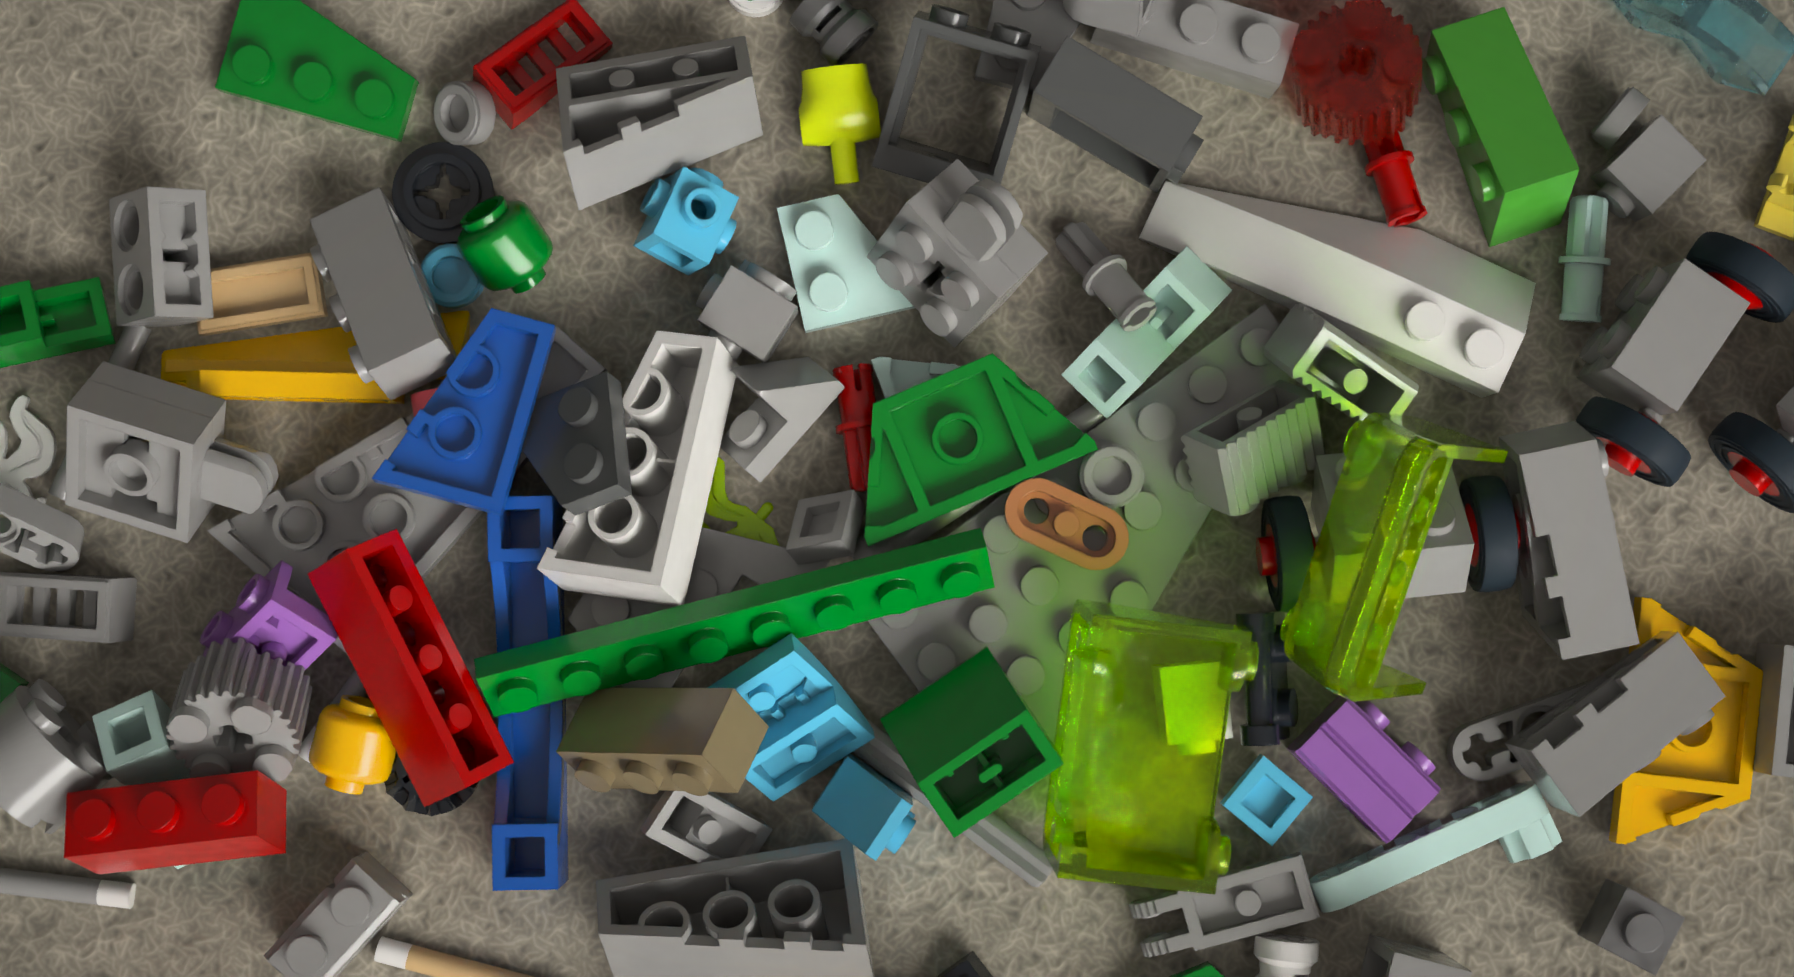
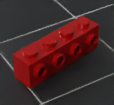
(410, 667)

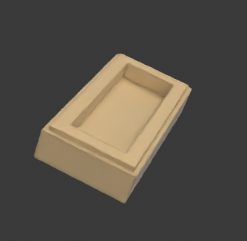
(265, 294)

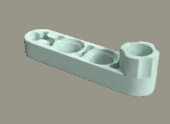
(1513, 816)

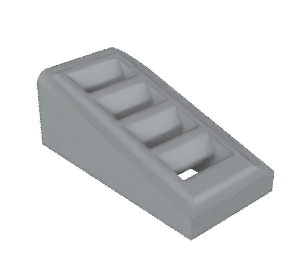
(106, 606)

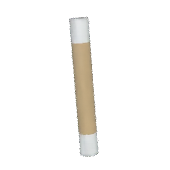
(434, 962)

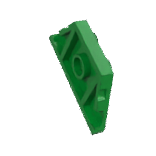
(959, 444)

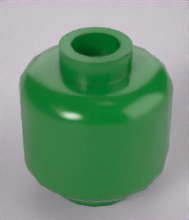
(504, 244)

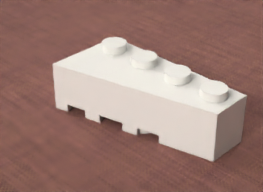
(673, 434)

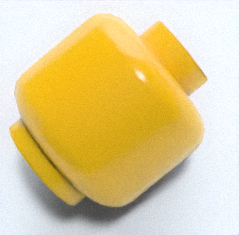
(351, 746)

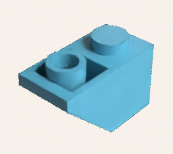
(866, 808)

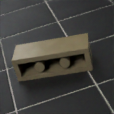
(663, 740)

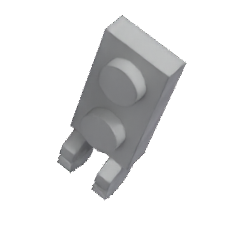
(1244, 905)

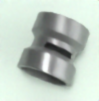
(835, 26)

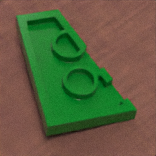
(310, 66)

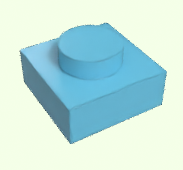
(1266, 799)

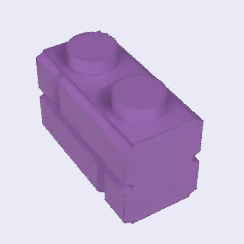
(1365, 767)

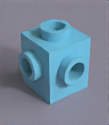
(687, 219)

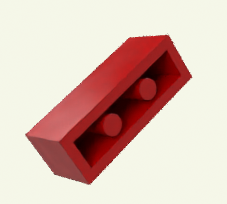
(175, 822)

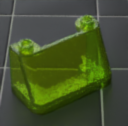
(1143, 747)

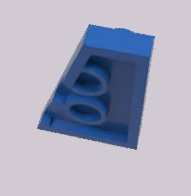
(477, 419)

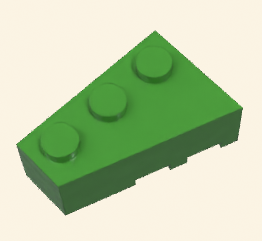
(1500, 126)

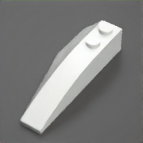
(1365, 278)

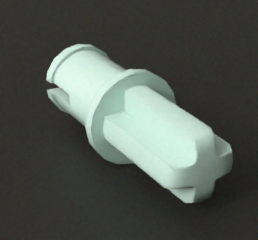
(1584, 259)

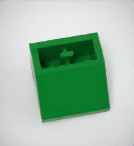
(971, 741)

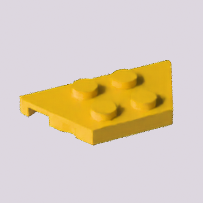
(1701, 768)

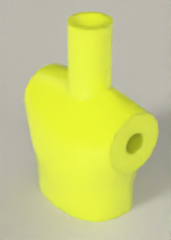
(837, 113)

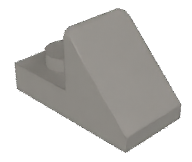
(788, 403)
(704, 827)

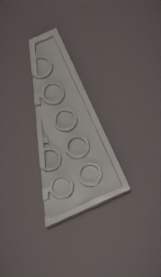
(345, 507)

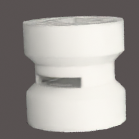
(1285, 955)

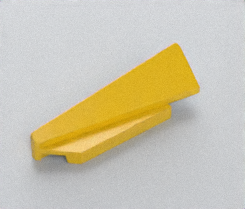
(287, 366)

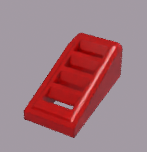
(536, 94)

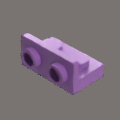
(274, 621)

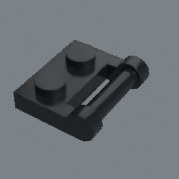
(1269, 701)

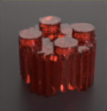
(1327, 69)

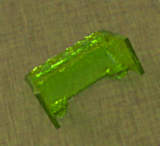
(1371, 551)

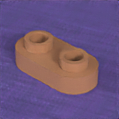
(1066, 521)

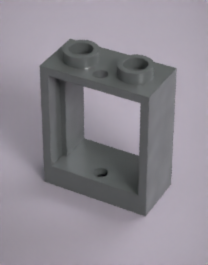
(1116, 116)
(927, 162)

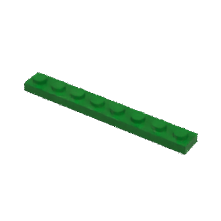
(734, 623)

